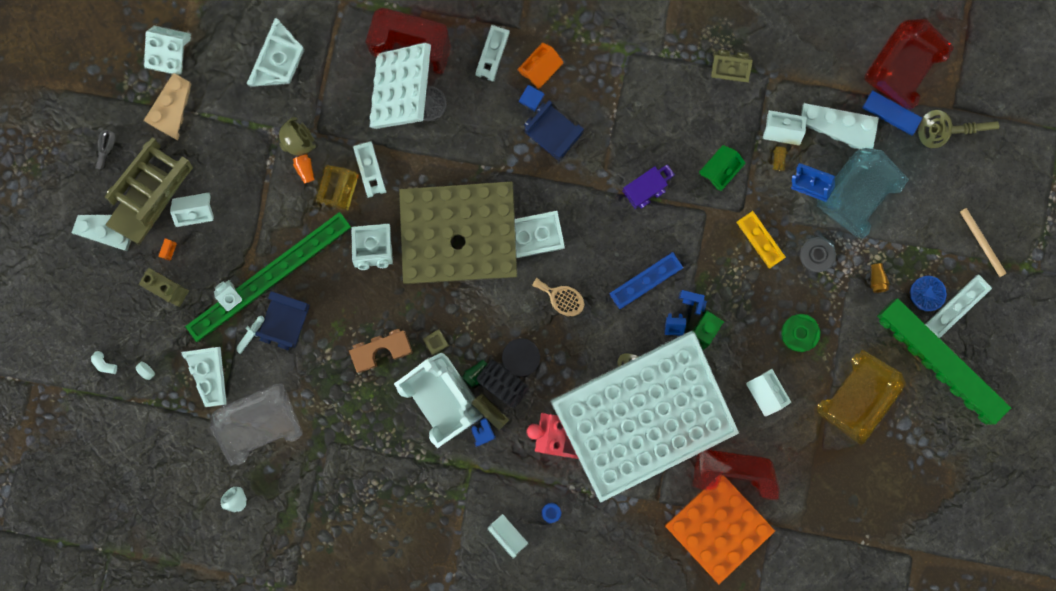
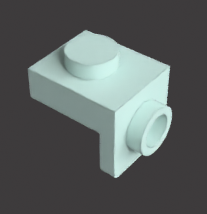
(226, 295)

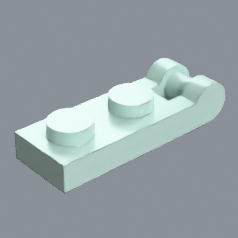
(492, 52)
(369, 168)

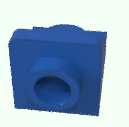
(690, 298)

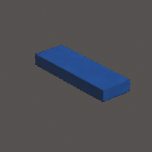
(892, 113)

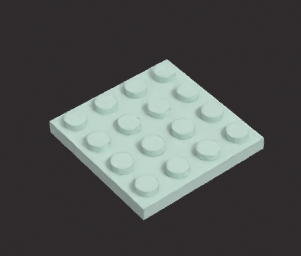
(400, 86)

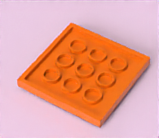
(720, 529)

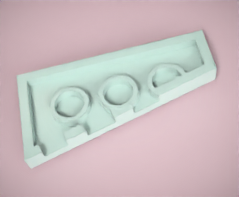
(848, 127)

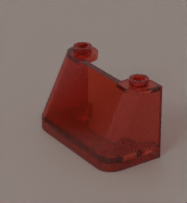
(907, 61)
(713, 464)

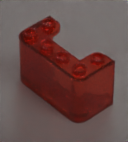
(397, 27)

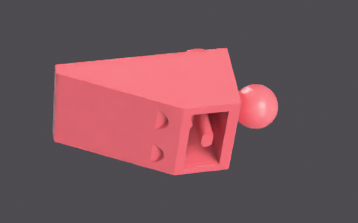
(551, 437)

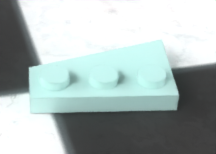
(94, 228)

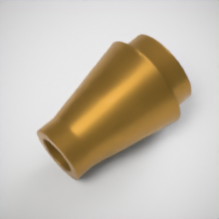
(879, 280)

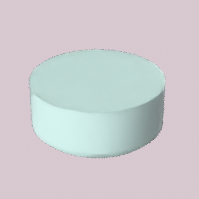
(145, 370)

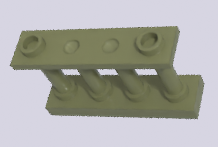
(158, 197)

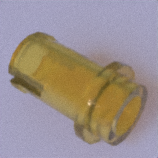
(779, 157)

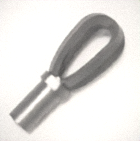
(102, 155)

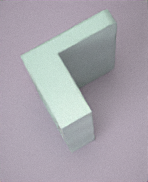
(785, 127)
(191, 209)
(768, 393)
(507, 535)

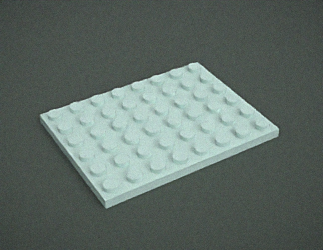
(645, 416)

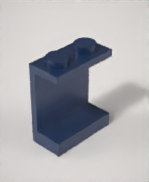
(552, 131)
(283, 321)

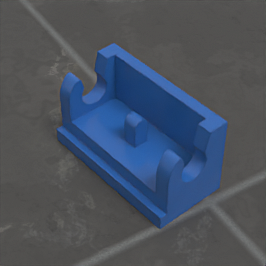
(813, 182)
(483, 436)

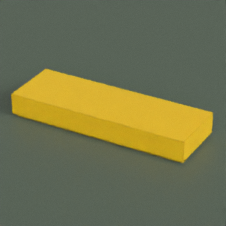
(761, 239)

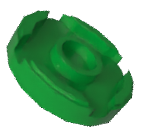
(800, 333)

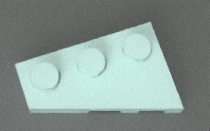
(208, 374)

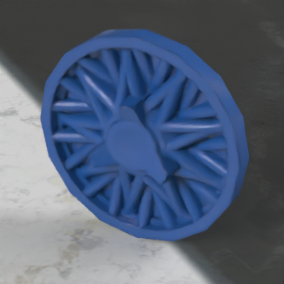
(928, 293)

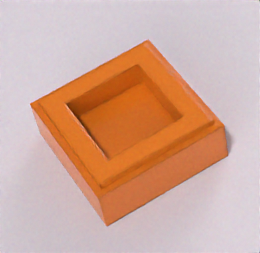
(167, 249)

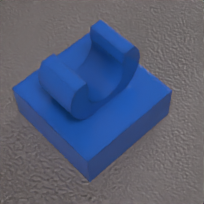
(675, 326)

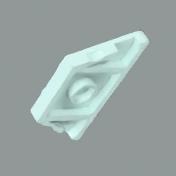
(277, 58)

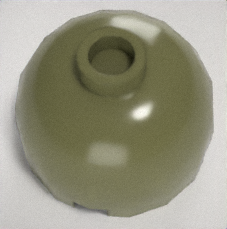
(295, 138)

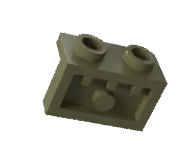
(731, 66)

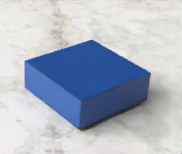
(531, 97)

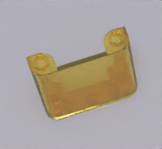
(863, 397)

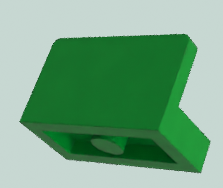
(722, 167)

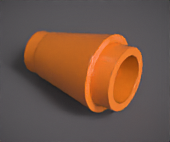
(304, 168)

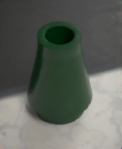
(472, 373)

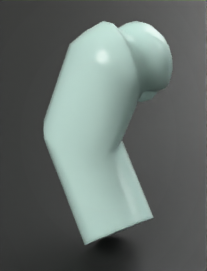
(101, 365)

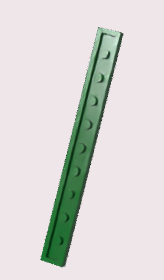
(271, 275)

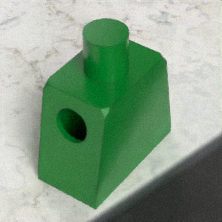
(707, 328)

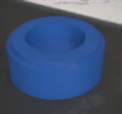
(551, 512)

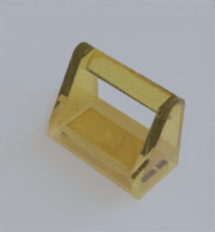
(344, 187)

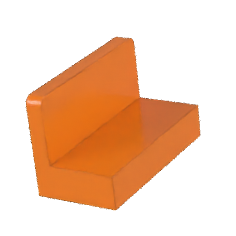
(541, 65)

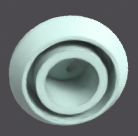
(234, 499)

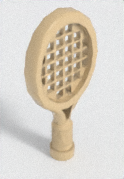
(542, 286)

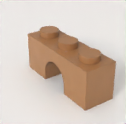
(364, 355)

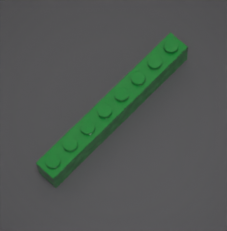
(943, 362)

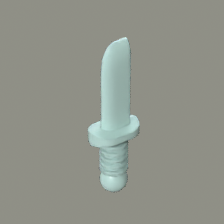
(250, 334)

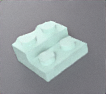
(371, 246)

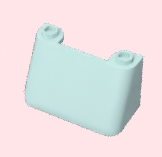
(441, 397)

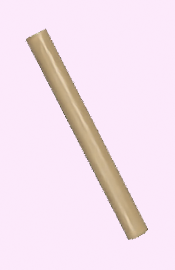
(983, 242)

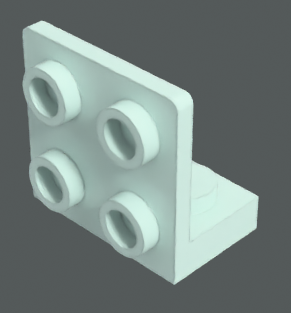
(165, 49)

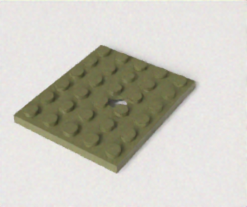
(476, 212)

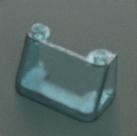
(861, 189)

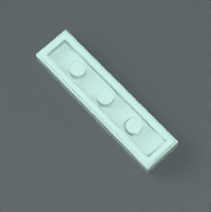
(958, 306)

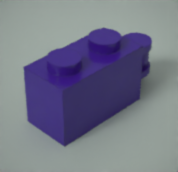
(648, 186)

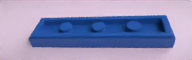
(646, 280)

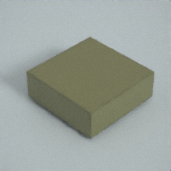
(435, 342)

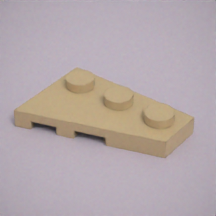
(169, 107)

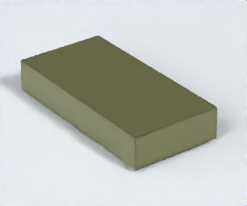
(490, 411)

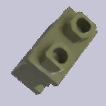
(163, 287)

